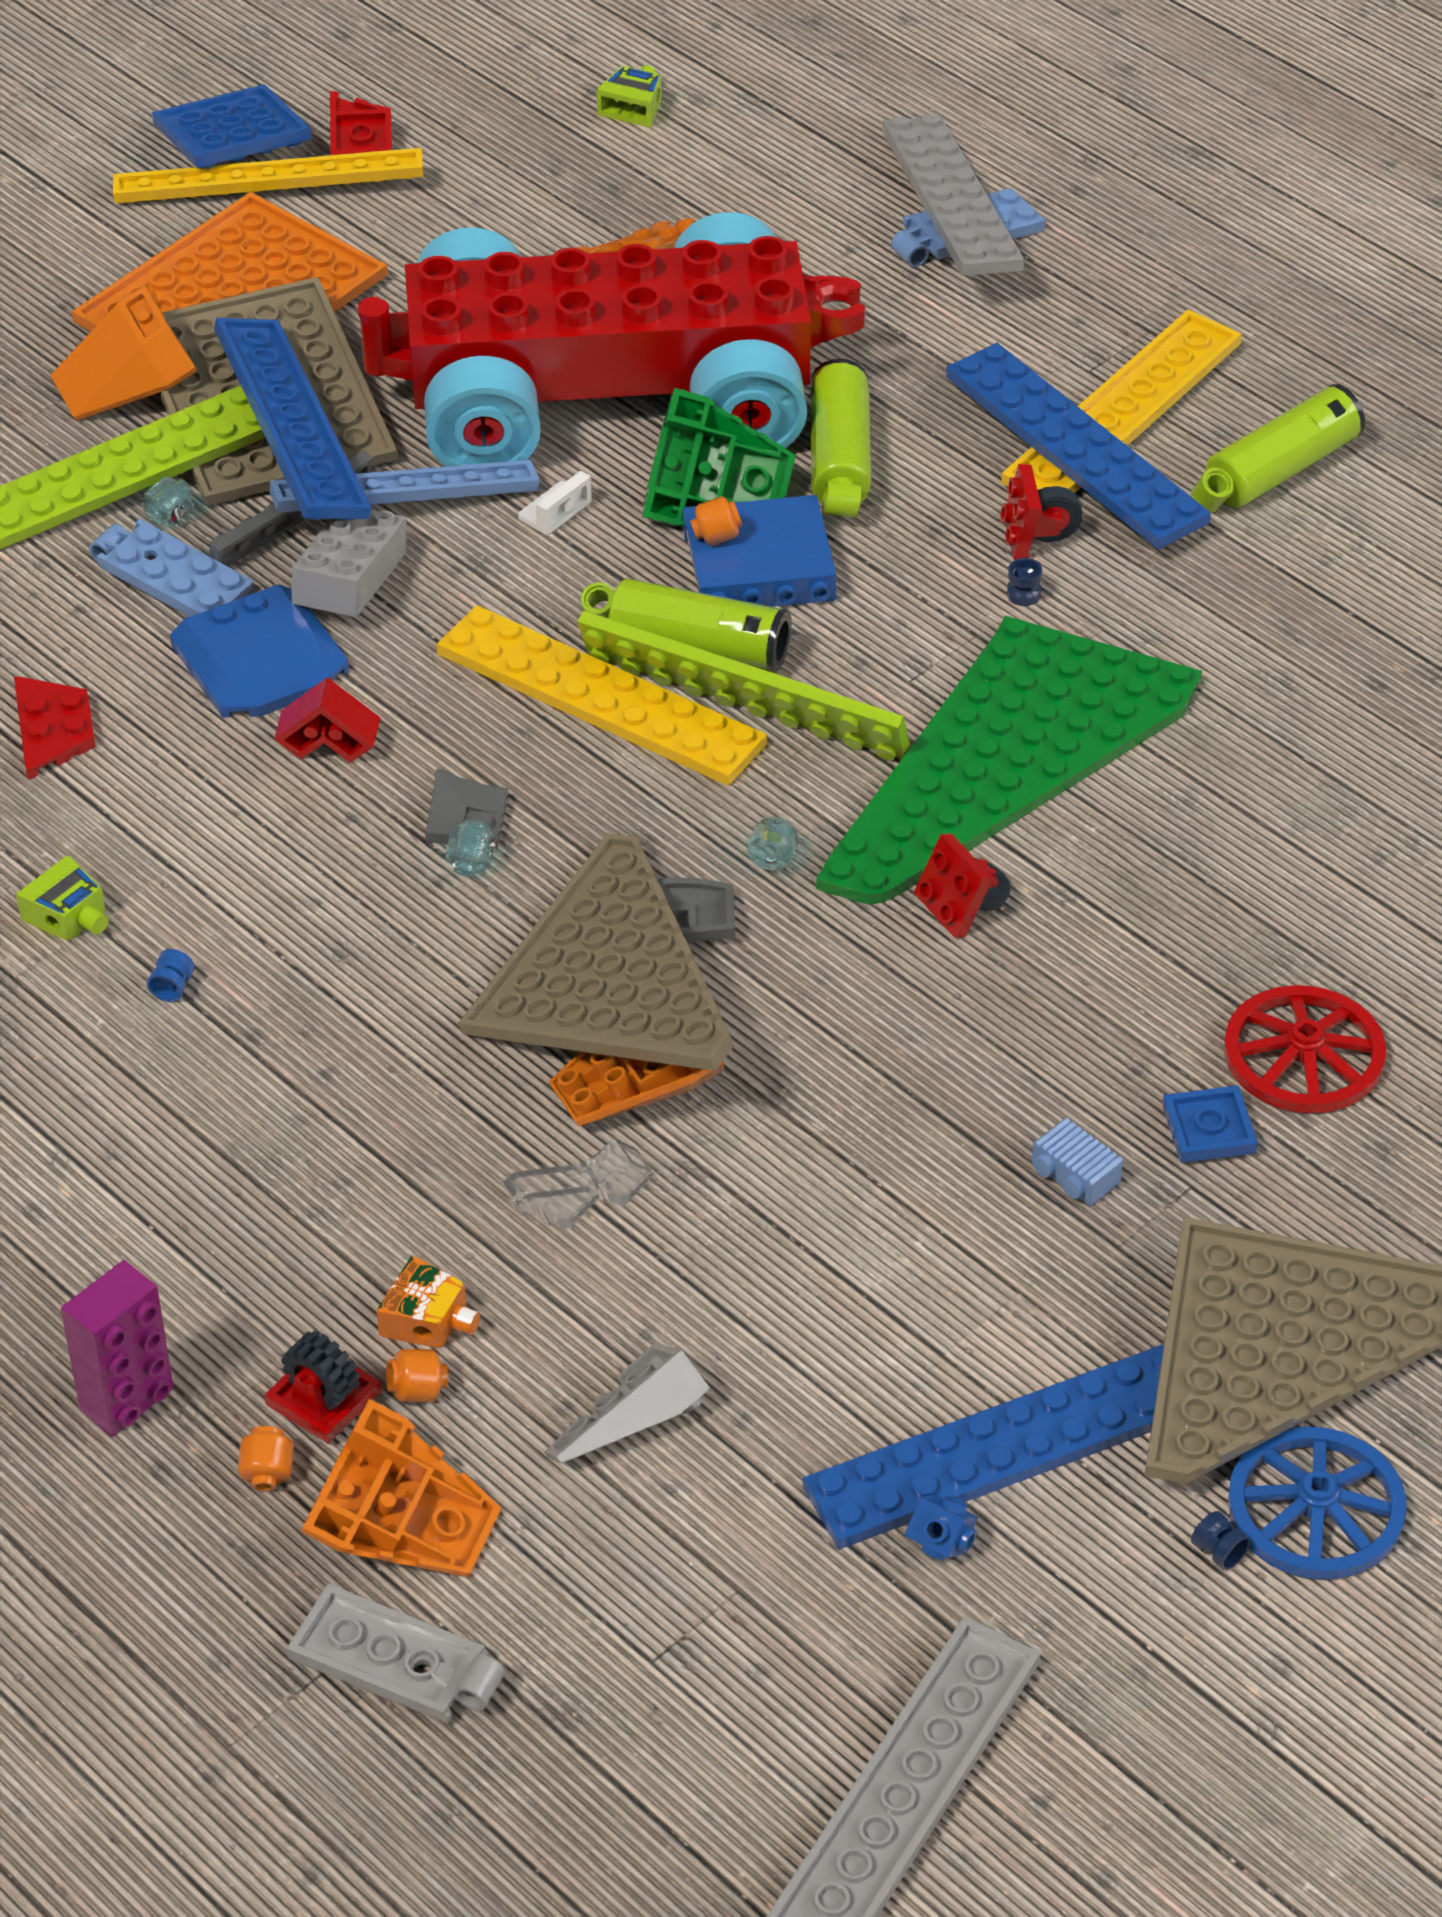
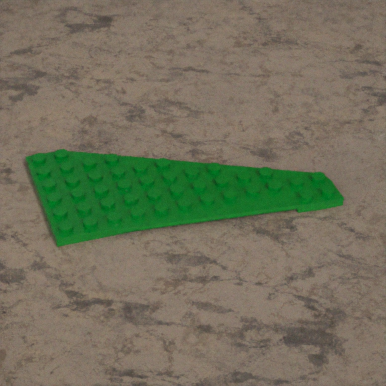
(1007, 739)

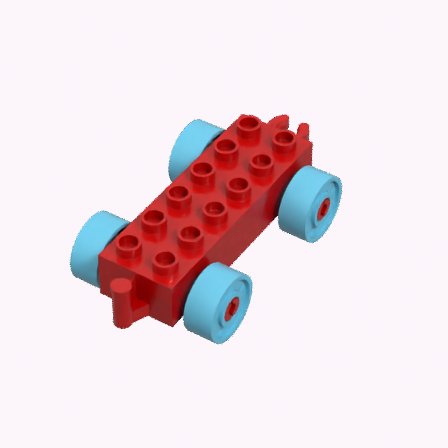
(507, 331)

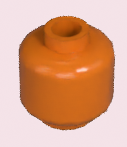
(716, 521)
(416, 1375)
(265, 1458)

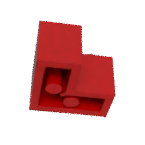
(328, 717)

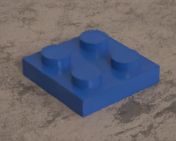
(1209, 1124)

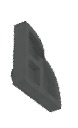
(460, 800)
(701, 907)

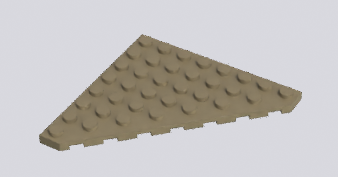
(606, 973)
(1274, 1335)

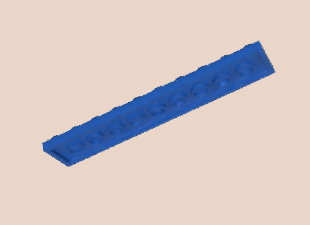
(292, 419)
(1078, 446)
(988, 1449)

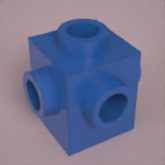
(942, 1526)

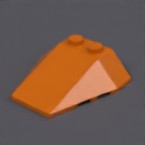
(400, 1500)

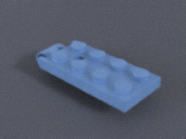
(921, 235)
(176, 575)

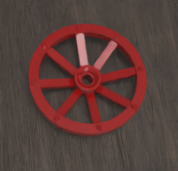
(1306, 1043)

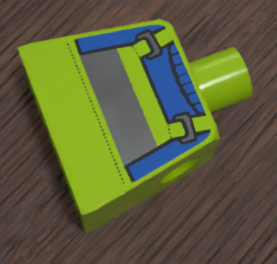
(631, 95)
(63, 901)

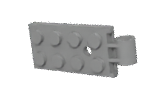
(382, 1648)

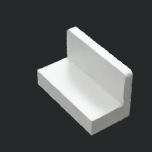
(558, 504)

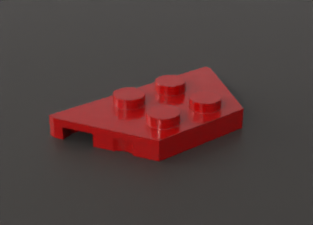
(358, 126)
(52, 722)

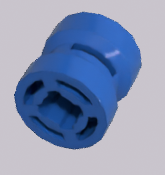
(170, 975)

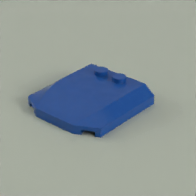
(257, 652)

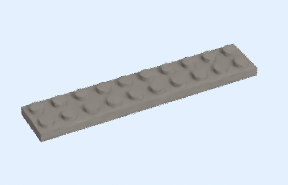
(952, 196)
(911, 1777)

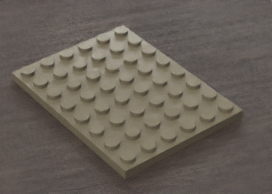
(325, 358)

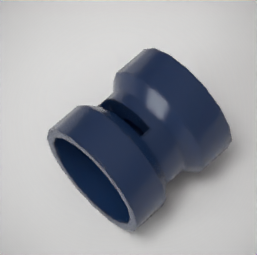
(1024, 582)
(1220, 1540)

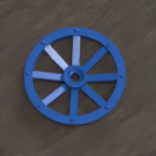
(1318, 1497)

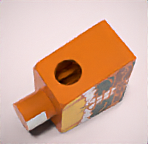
(425, 1306)

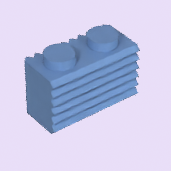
(1077, 1162)

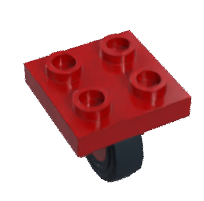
(1037, 514)
(960, 885)

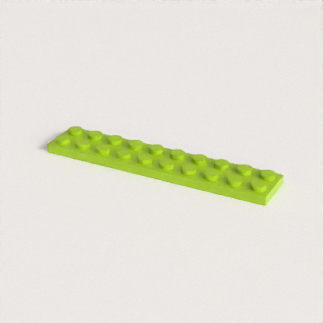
(126, 465)
(746, 686)

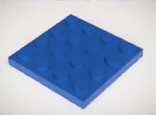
(231, 126)

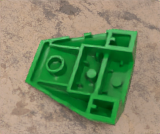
(710, 456)

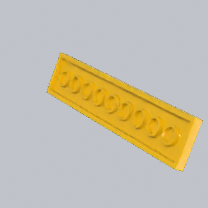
(1145, 387)
(602, 695)

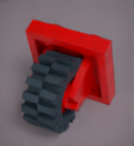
(321, 1387)

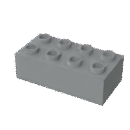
(349, 562)

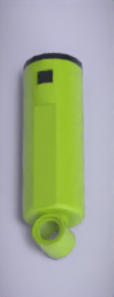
(840, 437)
(1280, 449)
(709, 622)

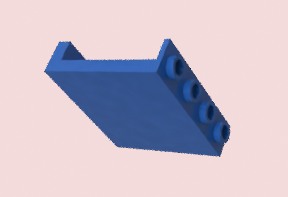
(775, 558)

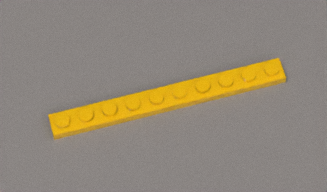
(268, 175)

